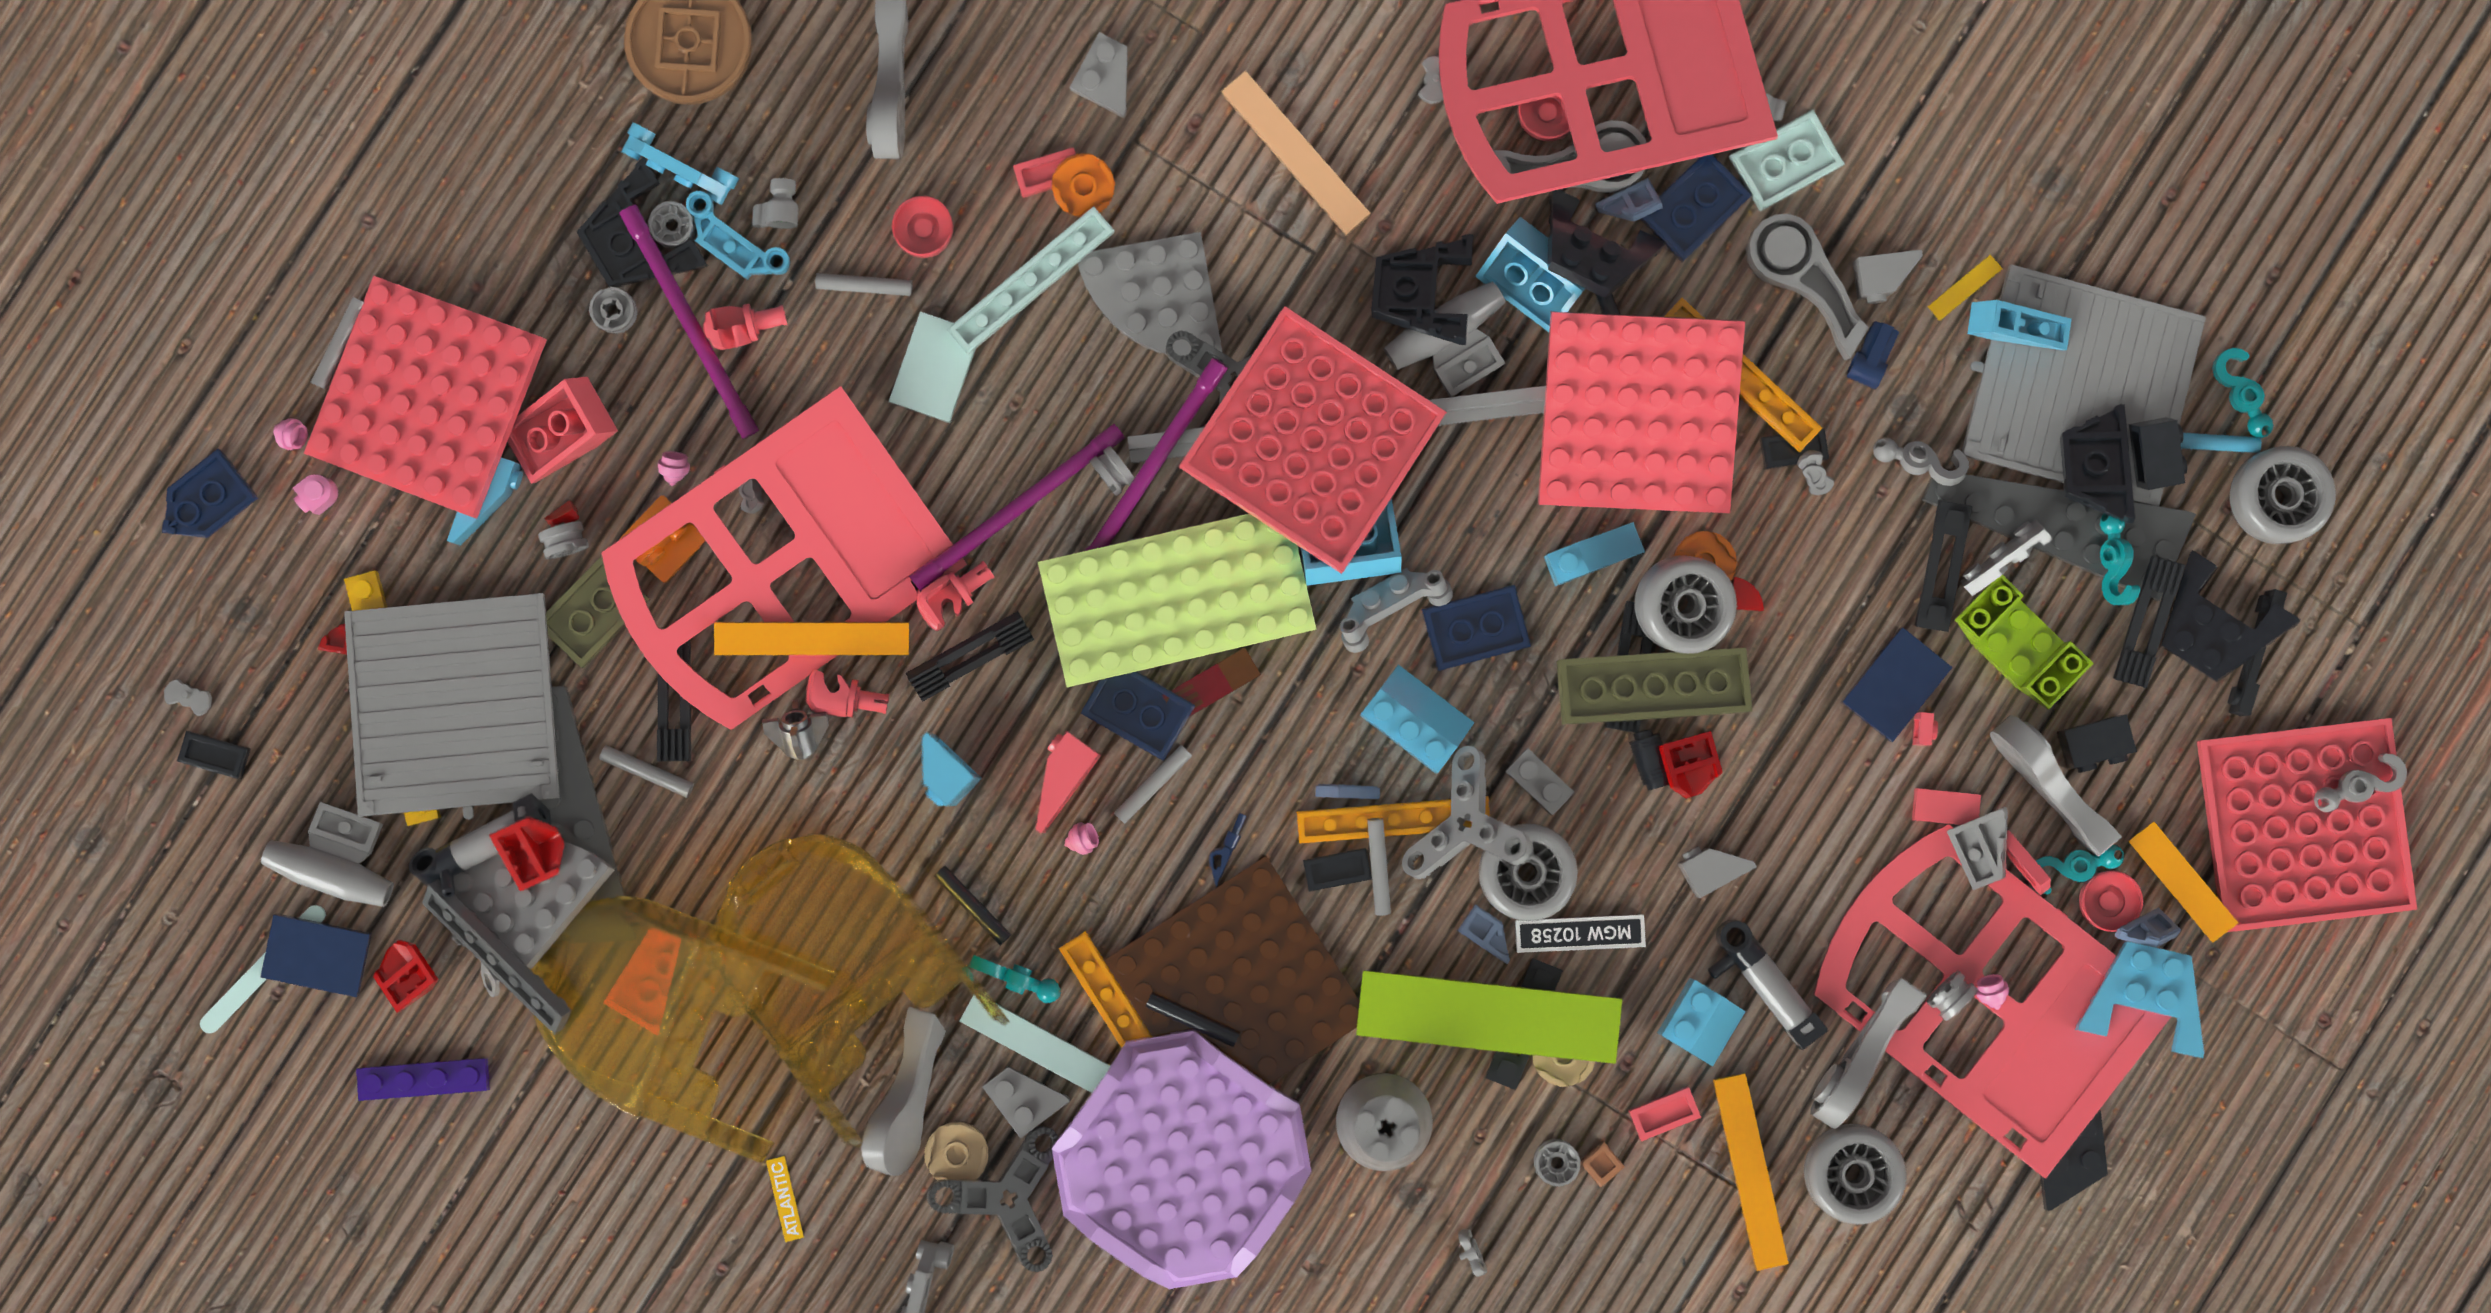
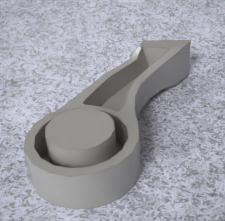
(887, 111)
(1611, 135)
(1791, 257)
(2034, 760)
(1846, 1083)
(897, 1124)

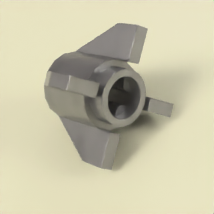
(797, 733)

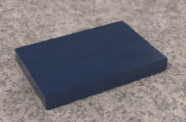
(1696, 206)
(1476, 628)
(1896, 684)
(1137, 712)
(316, 955)

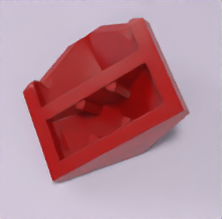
(1691, 763)
(529, 851)
(404, 975)

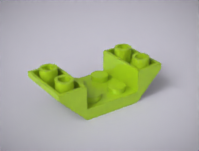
(2021, 644)

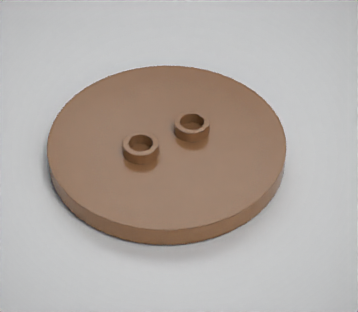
(688, 47)

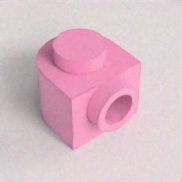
(315, 494)

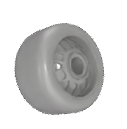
(2306, 491)
(1709, 607)
(1546, 891)
(1873, 1191)

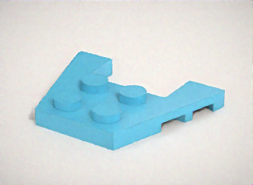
(2154, 983)

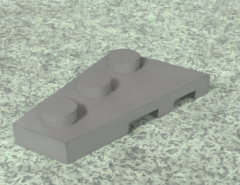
(2016, 550)

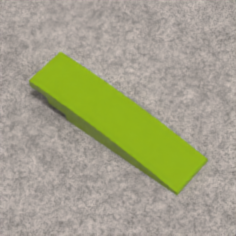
(1489, 1016)

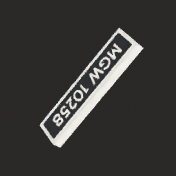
(1580, 933)

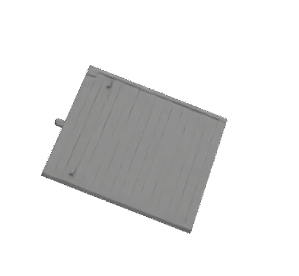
(2114, 356)
(451, 705)

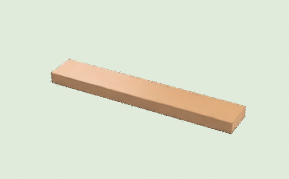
(1295, 153)

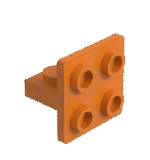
(674, 550)

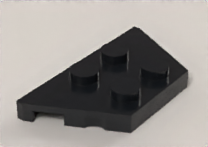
(2099, 465)
(2078, 1168)

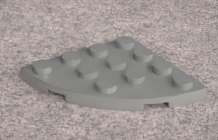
(1155, 291)
(538, 915)

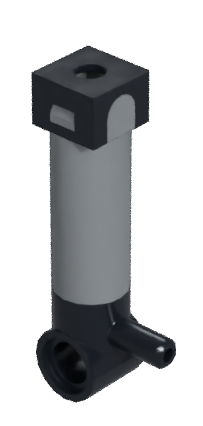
(470, 848)
(1770, 983)

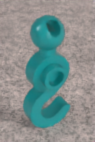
(2245, 394)
(2117, 557)
(2081, 865)
(1018, 979)

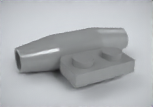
(1453, 363)
(333, 860)

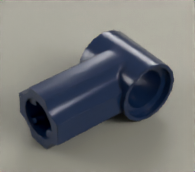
(1870, 363)

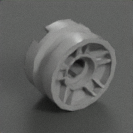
(665, 214)
(618, 322)
(1112, 470)
(563, 540)
(1952, 995)
(1569, 1167)

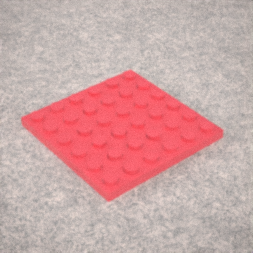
(425, 396)
(1640, 412)
(1312, 439)
(2282, 855)

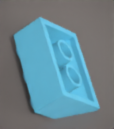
(1523, 276)
(1375, 557)
(1417, 719)
(945, 772)

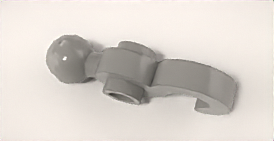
(1919, 458)
(2360, 785)

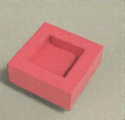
(1924, 729)

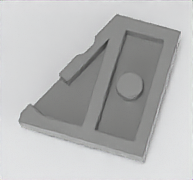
(1104, 75)
(1982, 847)
(1023, 1099)

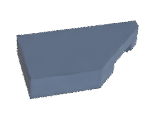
(1631, 202)
(1347, 791)
(2149, 930)
(1485, 932)

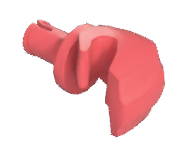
(739, 326)
(950, 589)
(845, 700)

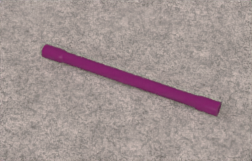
(641, 234)
(1205, 385)
(936, 567)

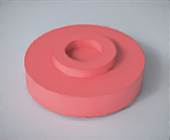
(1544, 119)
(922, 226)
(2110, 900)

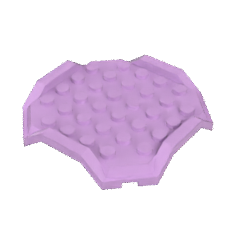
(1181, 1161)

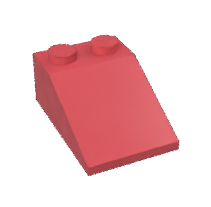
(560, 428)
(1064, 773)

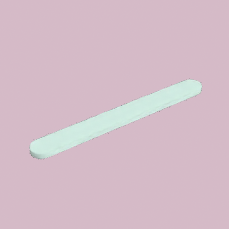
(246, 985)

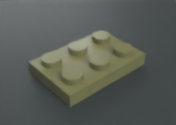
(585, 616)

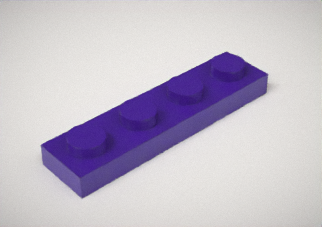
(422, 1079)

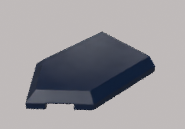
(206, 498)

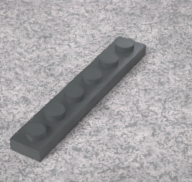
(497, 957)

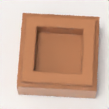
(1601, 1164)

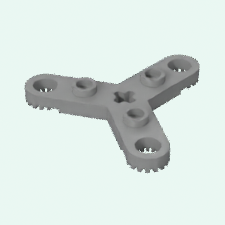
(1468, 804)

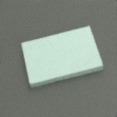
(1788, 163)
(931, 370)

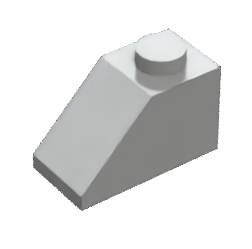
(1882, 274)
(1711, 869)

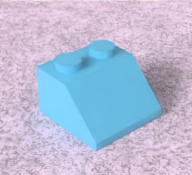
(1701, 1021)

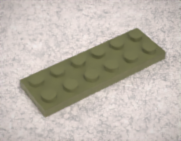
(1653, 686)

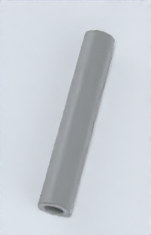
(864, 284)
(337, 345)
(646, 771)
(1153, 783)
(1379, 866)

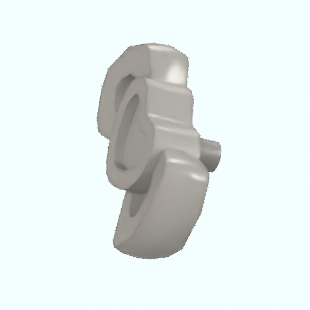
(1432, 90)
(1815, 473)
(752, 496)
(181, 693)
(1472, 1252)

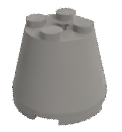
(1381, 1098)

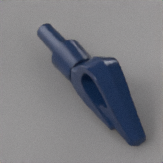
(1230, 843)

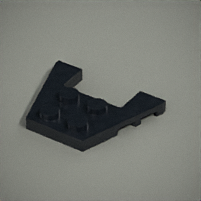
(612, 244)
(1589, 258)
(1408, 287)
(2210, 636)

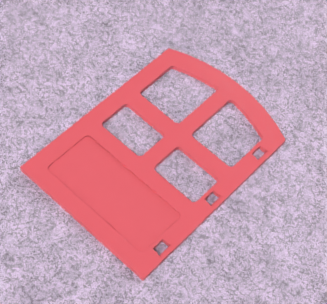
(1689, 71)
(847, 514)
(2038, 1067)

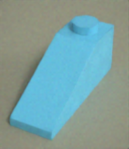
(2018, 325)
(504, 481)
(1593, 554)

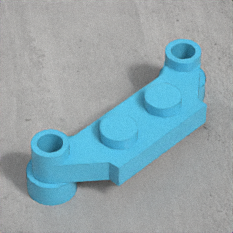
(639, 145)
(731, 246)

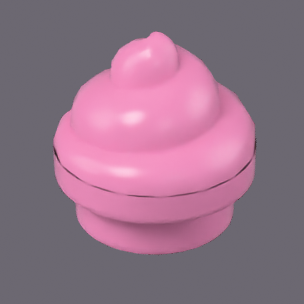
(290, 434)
(673, 466)
(1082, 838)
(1992, 990)

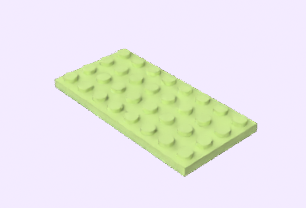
(1174, 597)

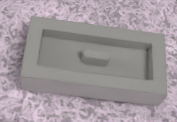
(1539, 781)

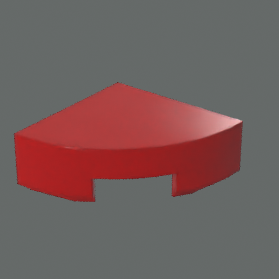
(565, 513)
(1747, 596)
(334, 641)

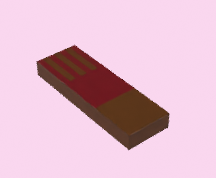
(1218, 681)

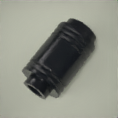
(1649, 759)

